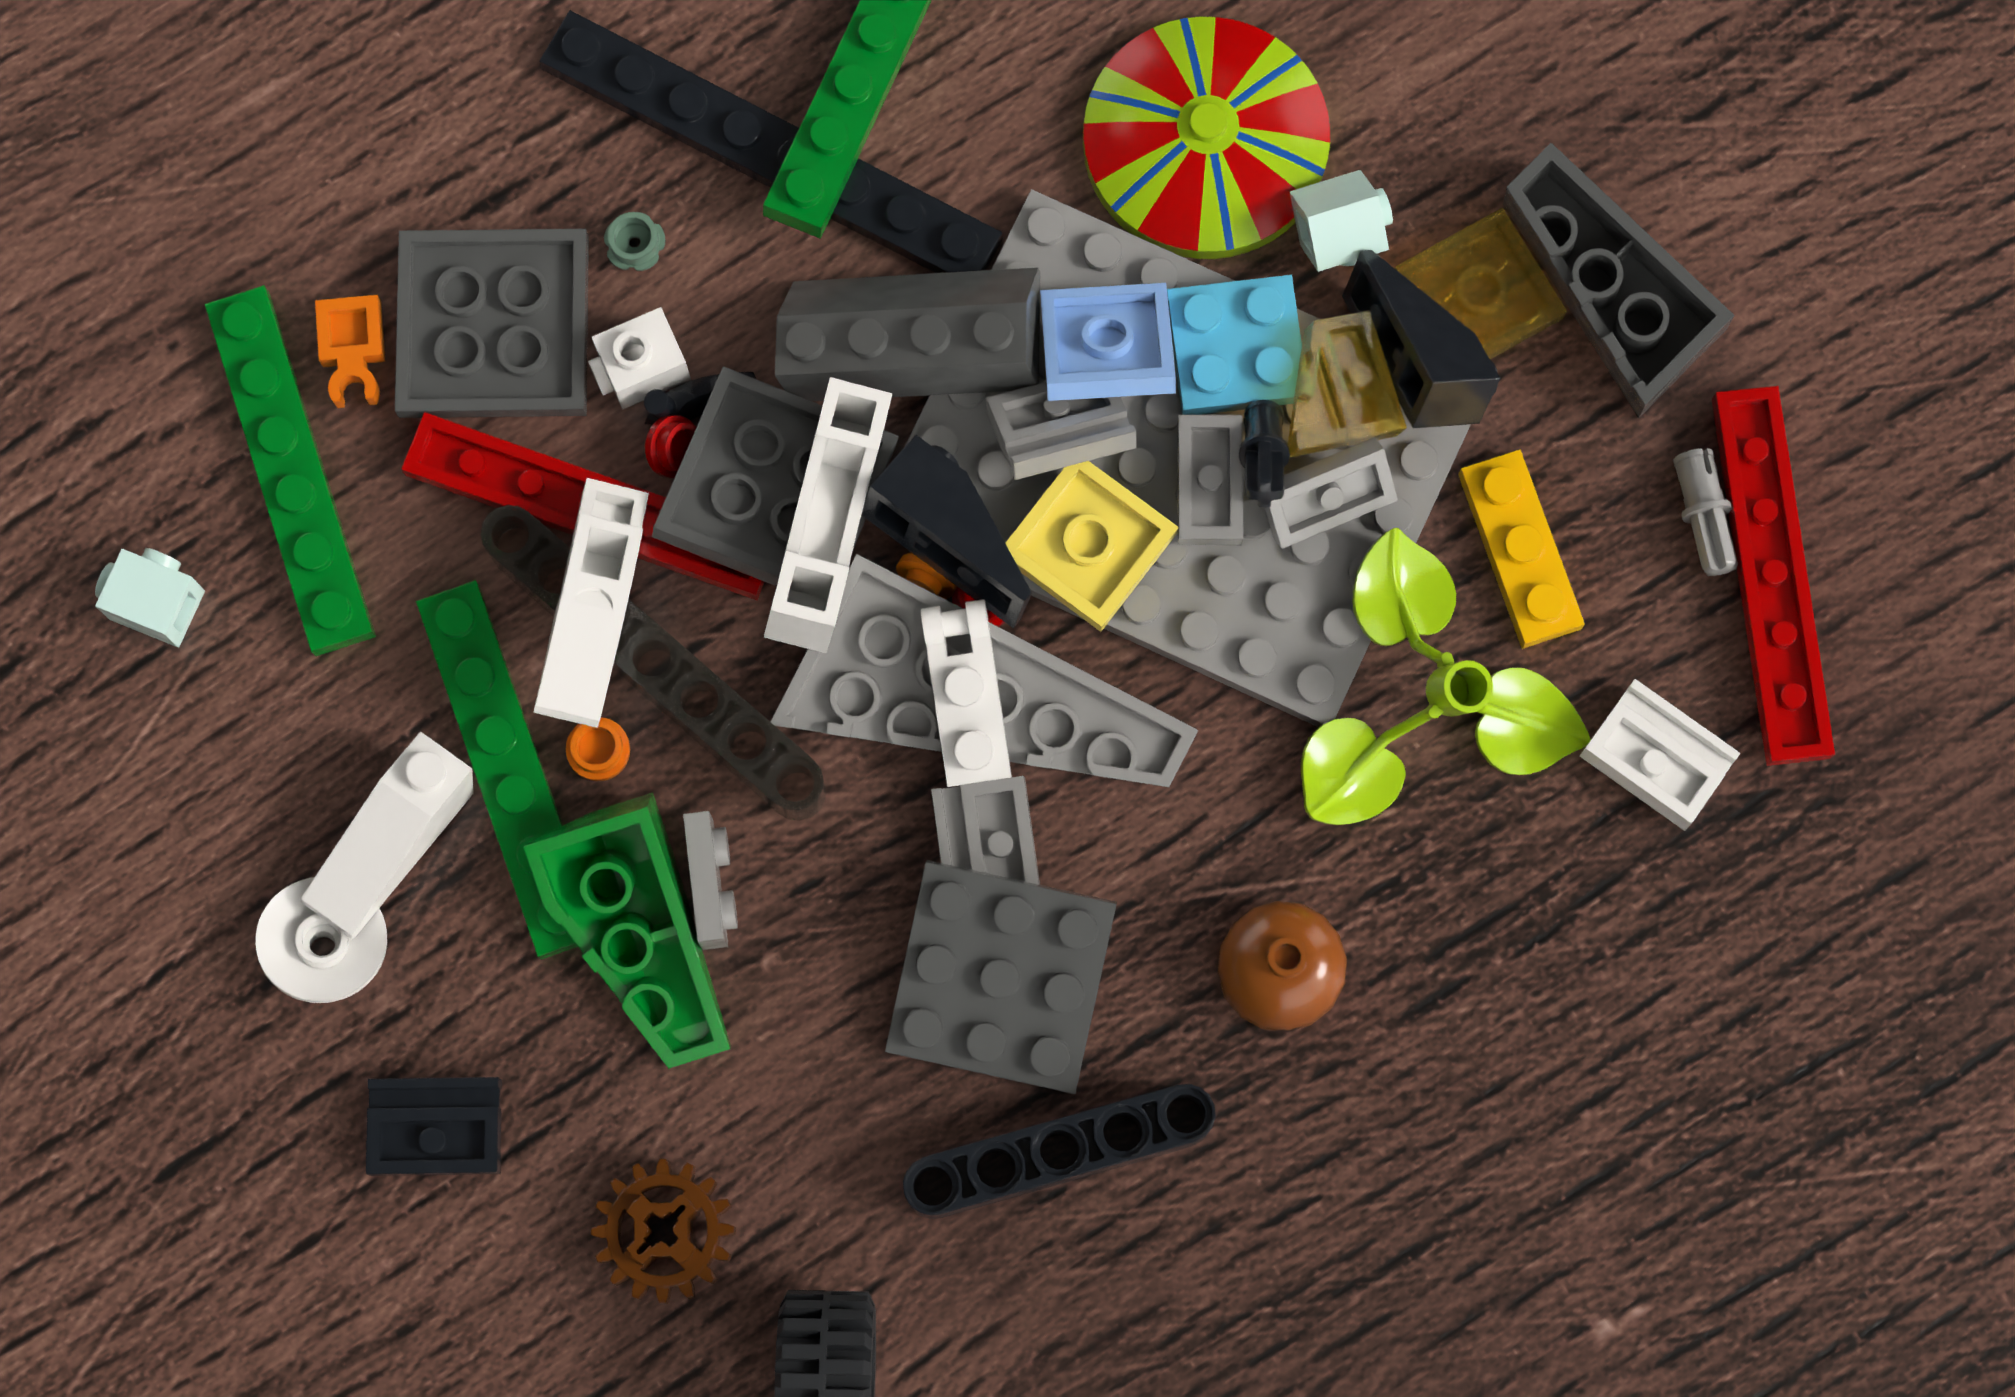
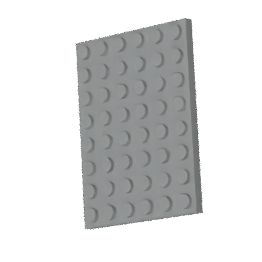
(1236, 613)

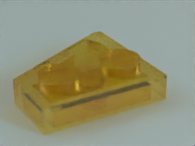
(1342, 387)

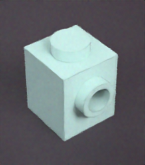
(1341, 219)
(149, 595)

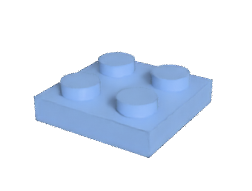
(1107, 342)

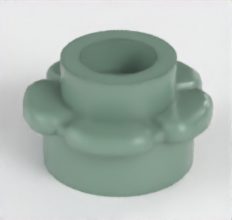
(631, 226)

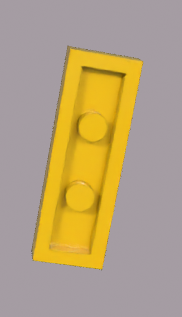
(1521, 549)

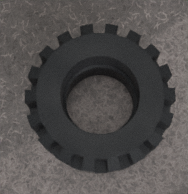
(826, 1344)

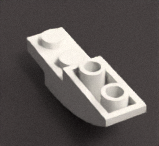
(592, 603)

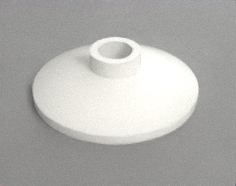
(286, 956)

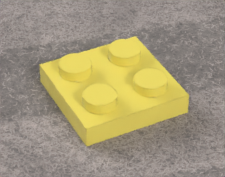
(1089, 542)

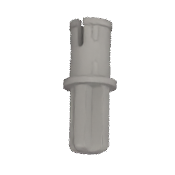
(1706, 510)

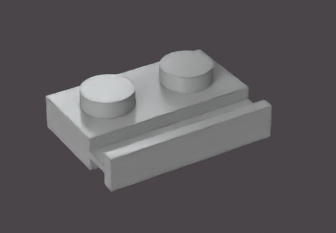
(1057, 434)
(987, 828)

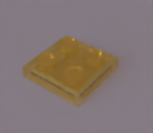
(1488, 283)

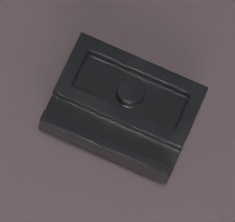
(434, 1126)

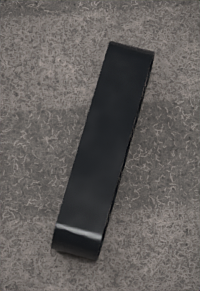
(1083, 1128)

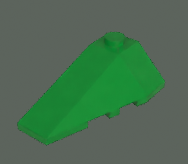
(627, 911)

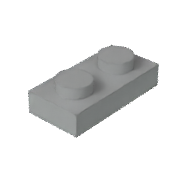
(1210, 480)
(1331, 493)
(713, 908)

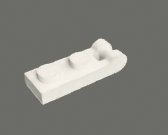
(966, 696)

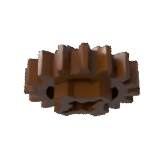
(643, 1211)

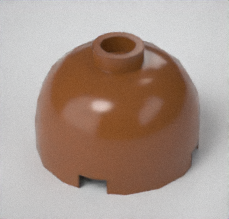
(1282, 966)

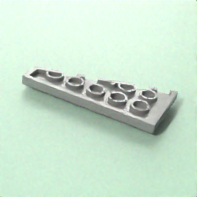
(1054, 714)

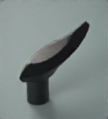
(685, 400)

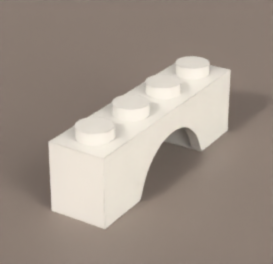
(828, 515)

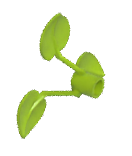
(1524, 720)

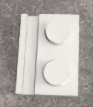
(1660, 754)

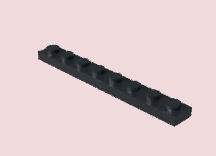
(758, 143)

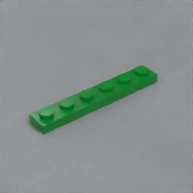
(843, 113)
(290, 471)
(496, 743)

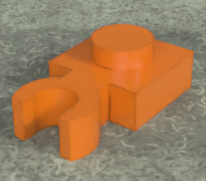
(349, 338)

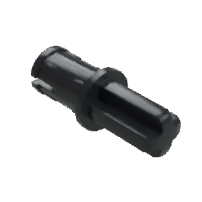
(1264, 452)

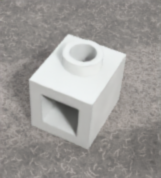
(638, 359)

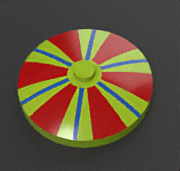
(1205, 136)

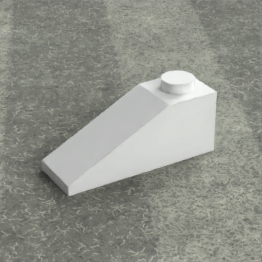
(390, 834)

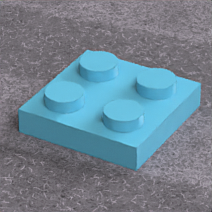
(1235, 343)

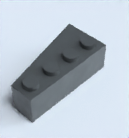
(1617, 281)

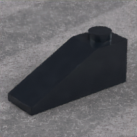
(1430, 355)
(942, 520)

